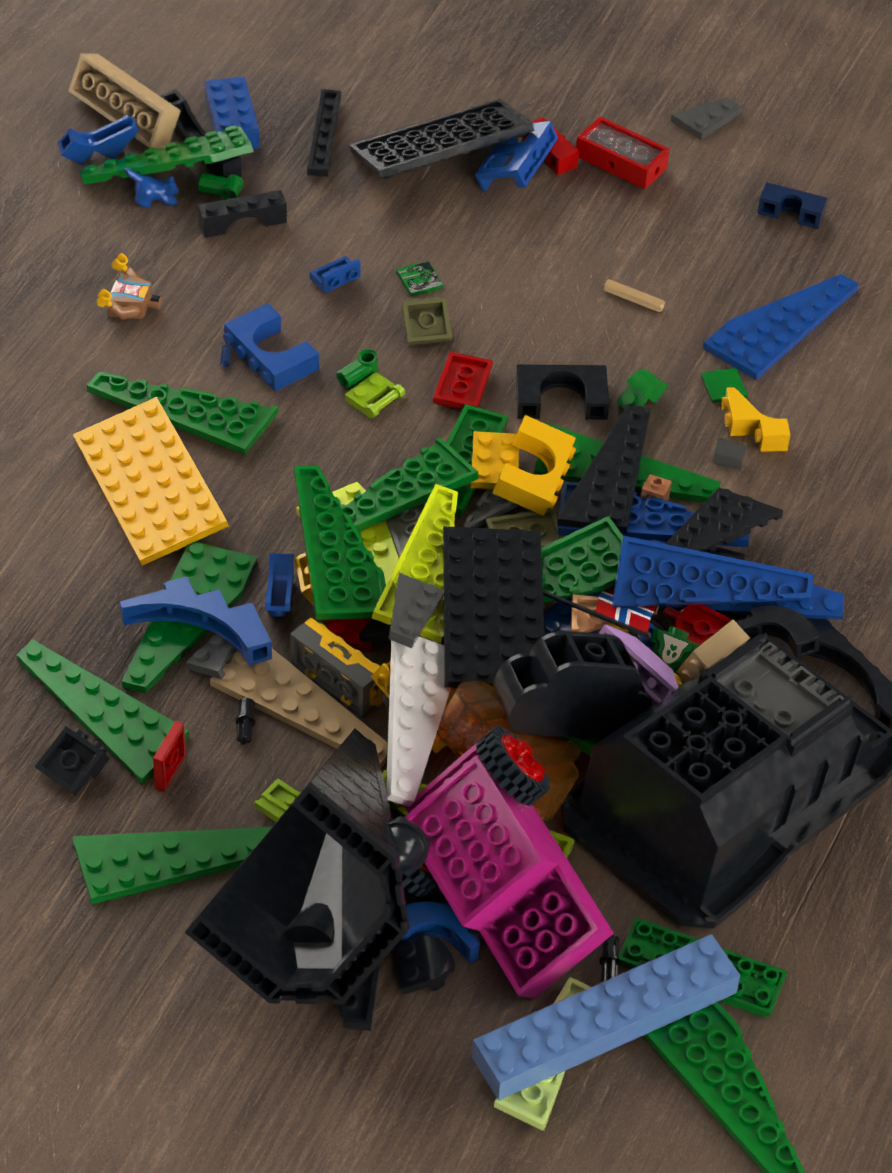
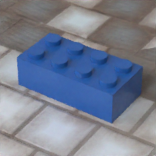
(231, 105)

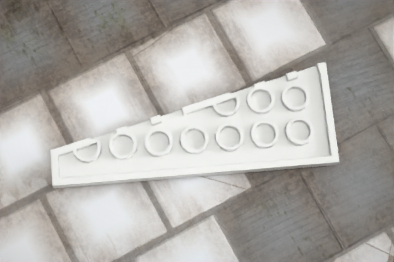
(414, 714)

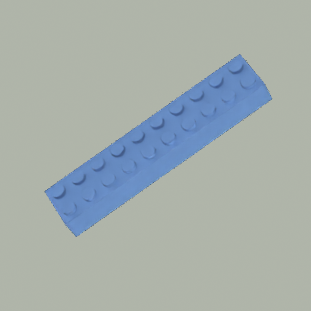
(604, 1016)

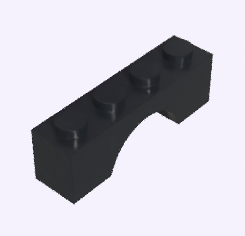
(219, 215)

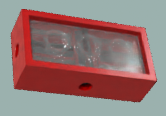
(622, 152)

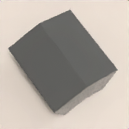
(729, 453)

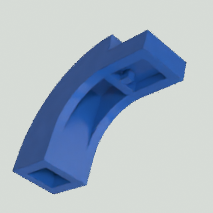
(441, 921)

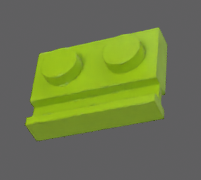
(276, 800)

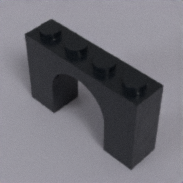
(586, 380)

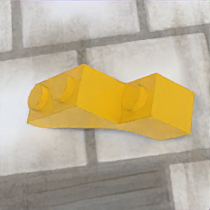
(746, 420)

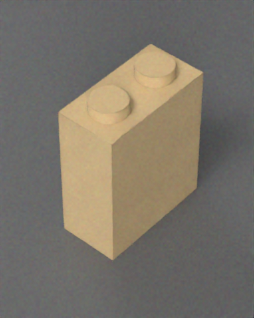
(715, 648)

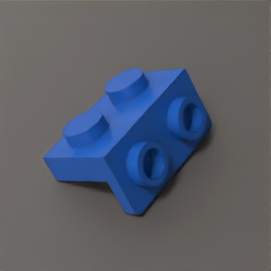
(336, 273)

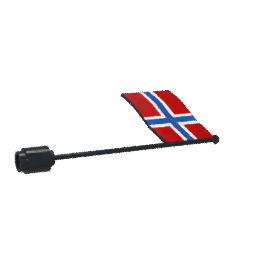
(629, 618)

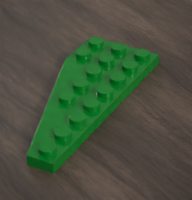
(582, 561)
(718, 1069)

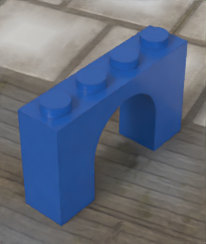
(274, 368)

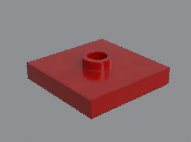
(169, 756)

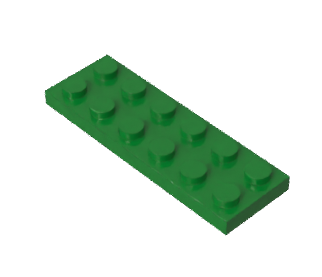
(461, 441)

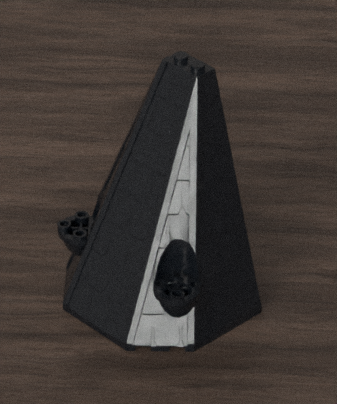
(319, 889)

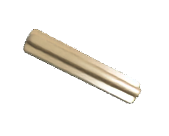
(634, 295)

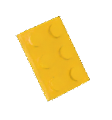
(490, 455)

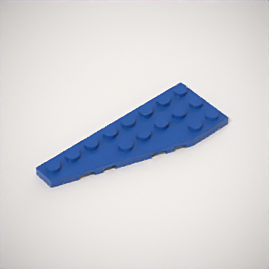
(767, 333)

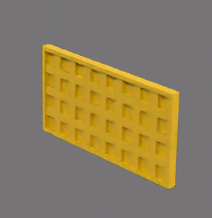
(150, 481)

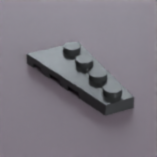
(412, 609)

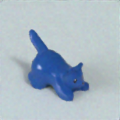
(152, 189)

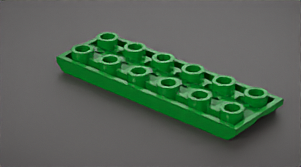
(757, 984)

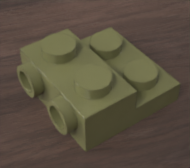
(426, 321)

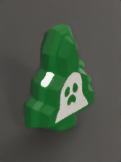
(672, 646)

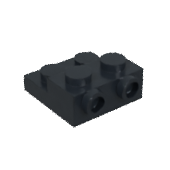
(72, 760)

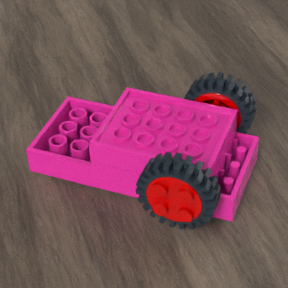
(504, 864)

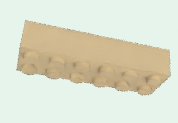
(120, 95)

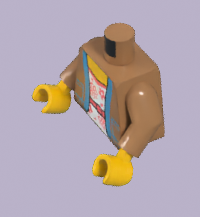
(129, 294)

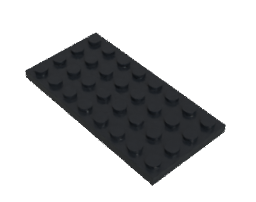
(441, 138)
(489, 600)

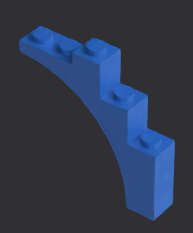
(209, 610)

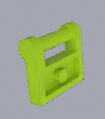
(370, 391)

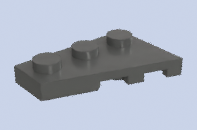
(707, 118)

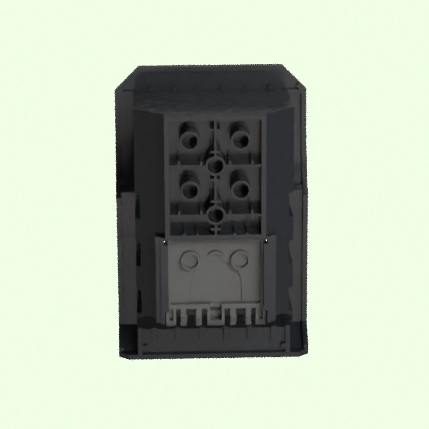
(726, 782)

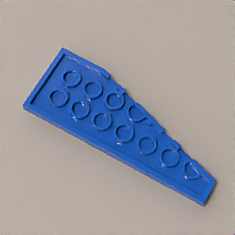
(649, 518)

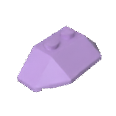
(655, 674)

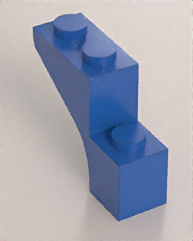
(107, 140)
(280, 584)

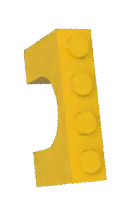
(533, 490)

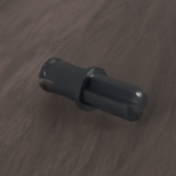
(245, 720)
(609, 958)

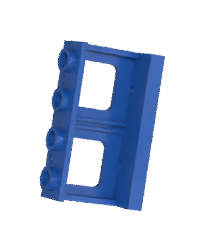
(526, 159)

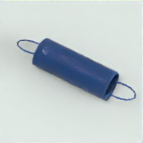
(225, 356)

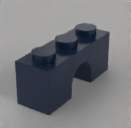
(780, 198)

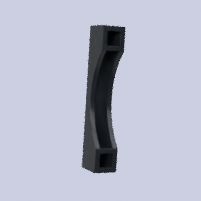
(188, 126)
(838, 650)

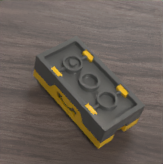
(335, 667)

